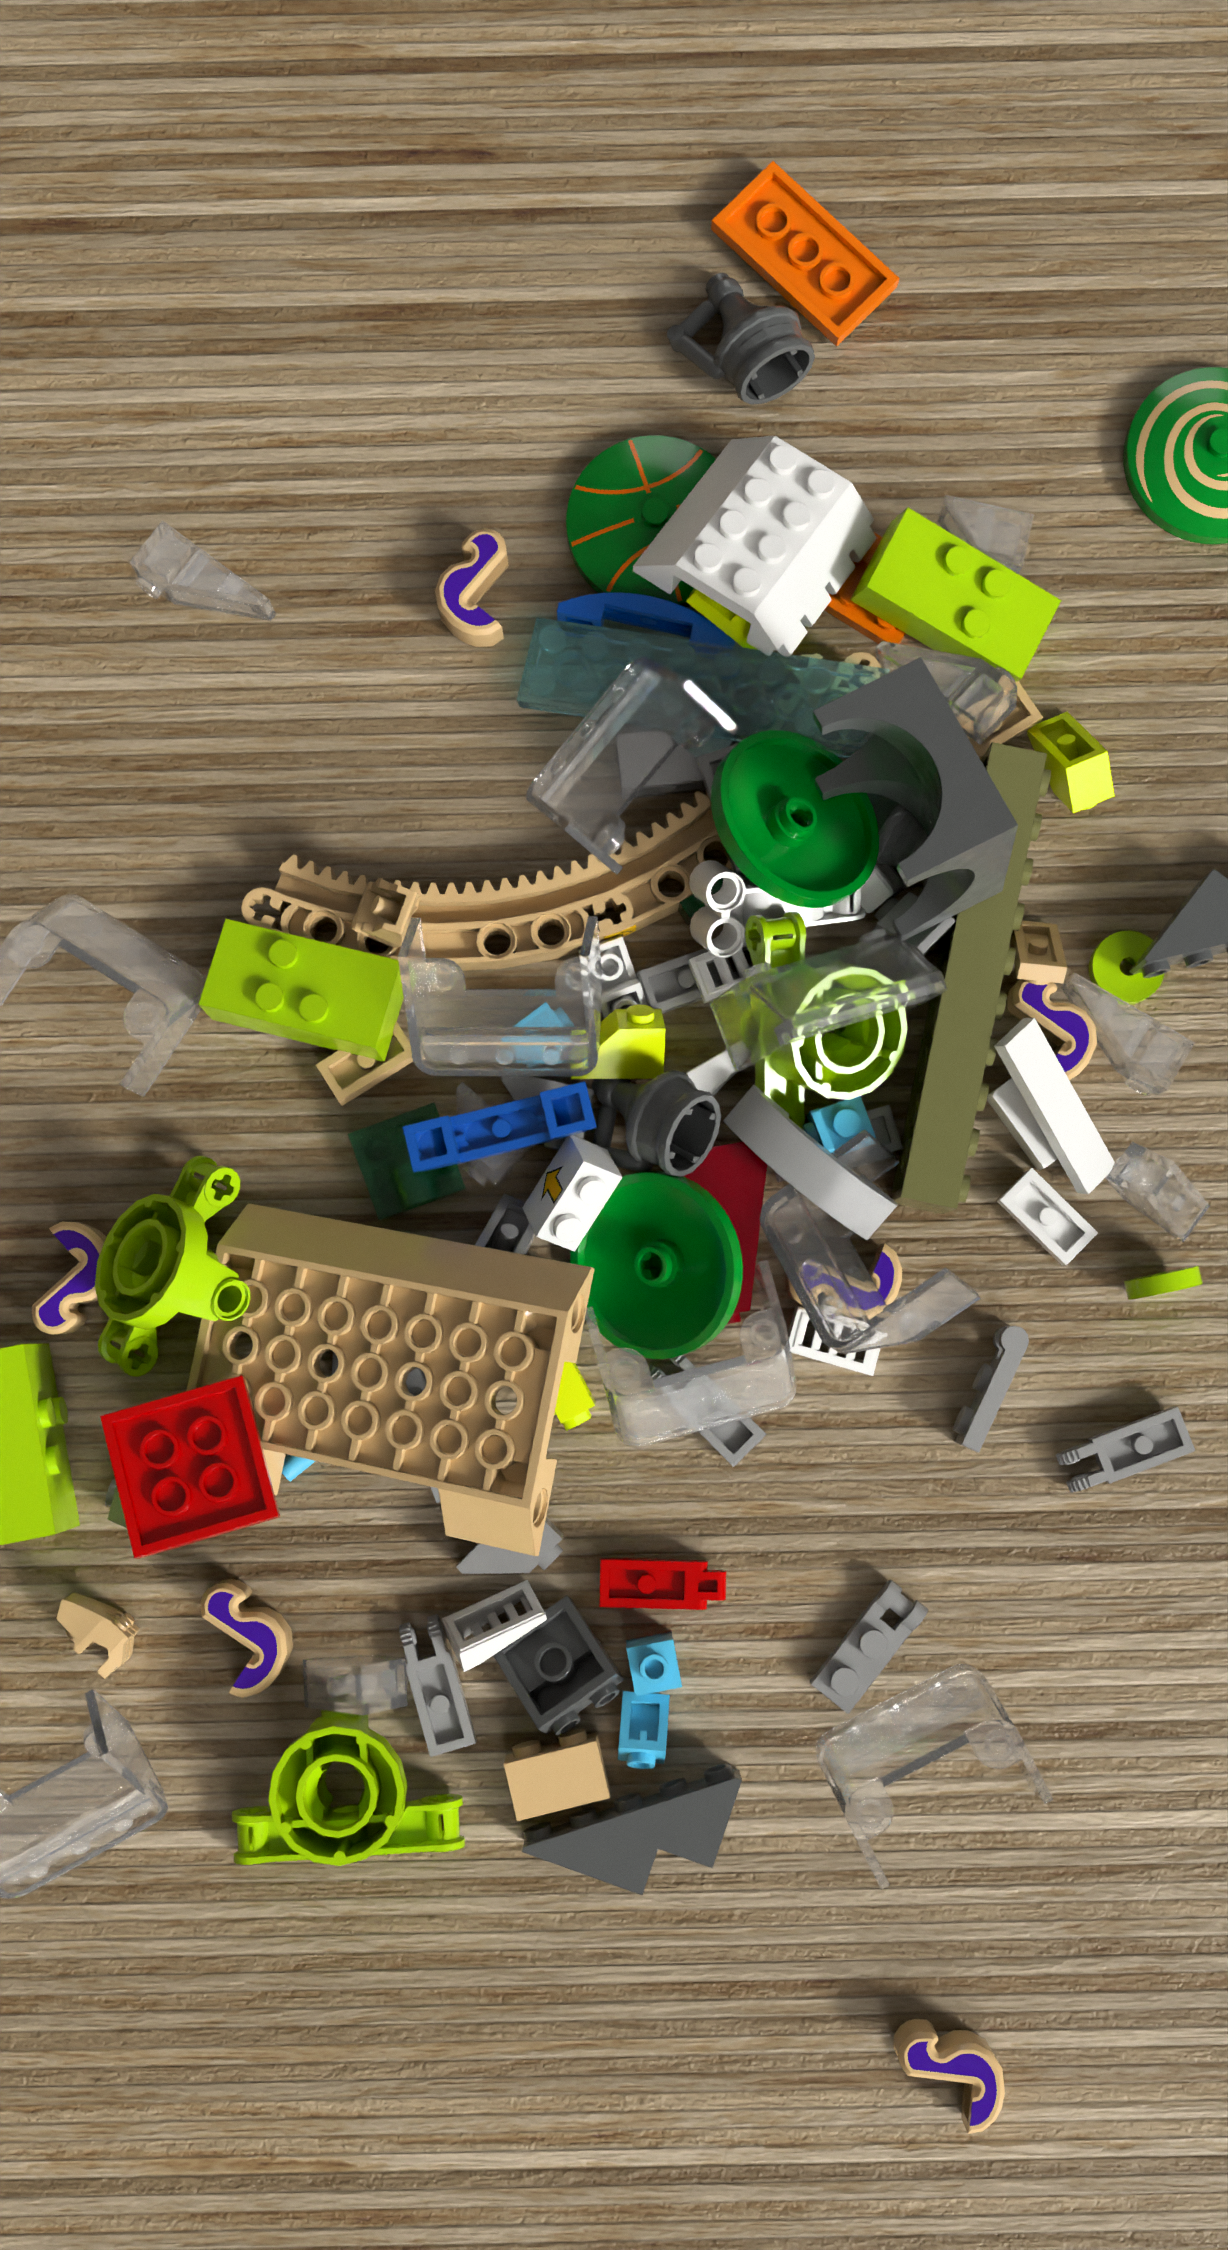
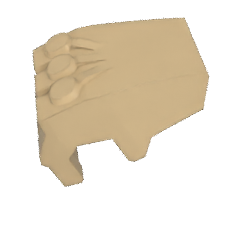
(385, 912)
(96, 1622)

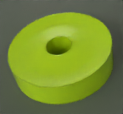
(1106, 972)
(1163, 1282)

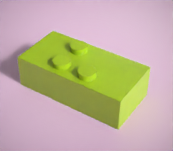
(954, 595)
(303, 990)
(34, 1458)

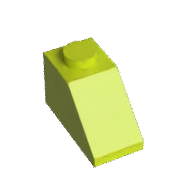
(1076, 762)
(630, 1045)

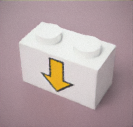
(571, 1192)

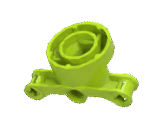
(832, 1065)
(161, 1266)
(305, 1826)

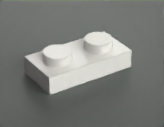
(1047, 1217)

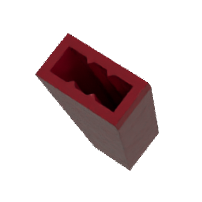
(737, 1182)

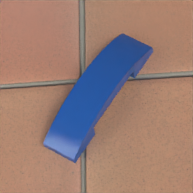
(641, 612)
(499, 1128)

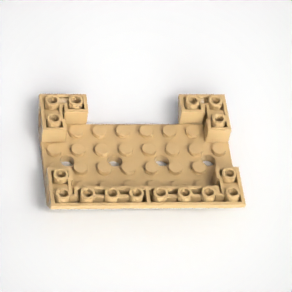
(390, 1307)

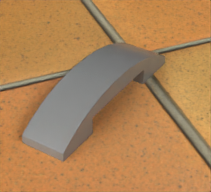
(808, 1165)

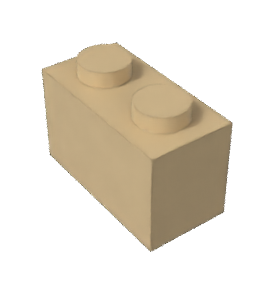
(556, 1774)

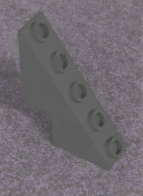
(1193, 931)
(624, 1840)

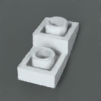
(619, 979)

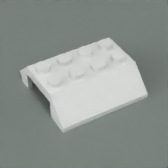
(764, 539)

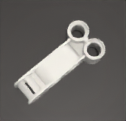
(741, 899)

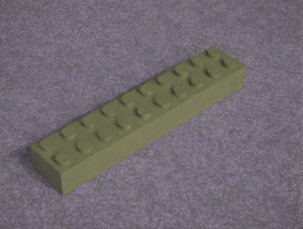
(961, 1020)

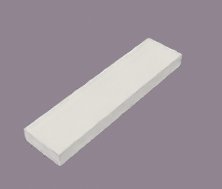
(1055, 1105)

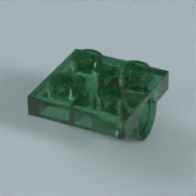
(388, 1168)

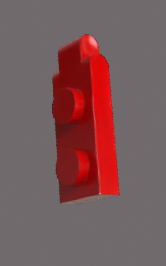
(659, 1583)

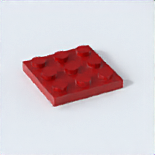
(189, 1467)

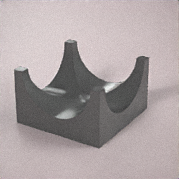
(934, 772)

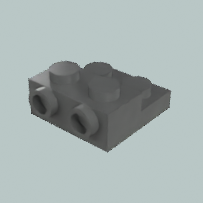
(560, 1669)

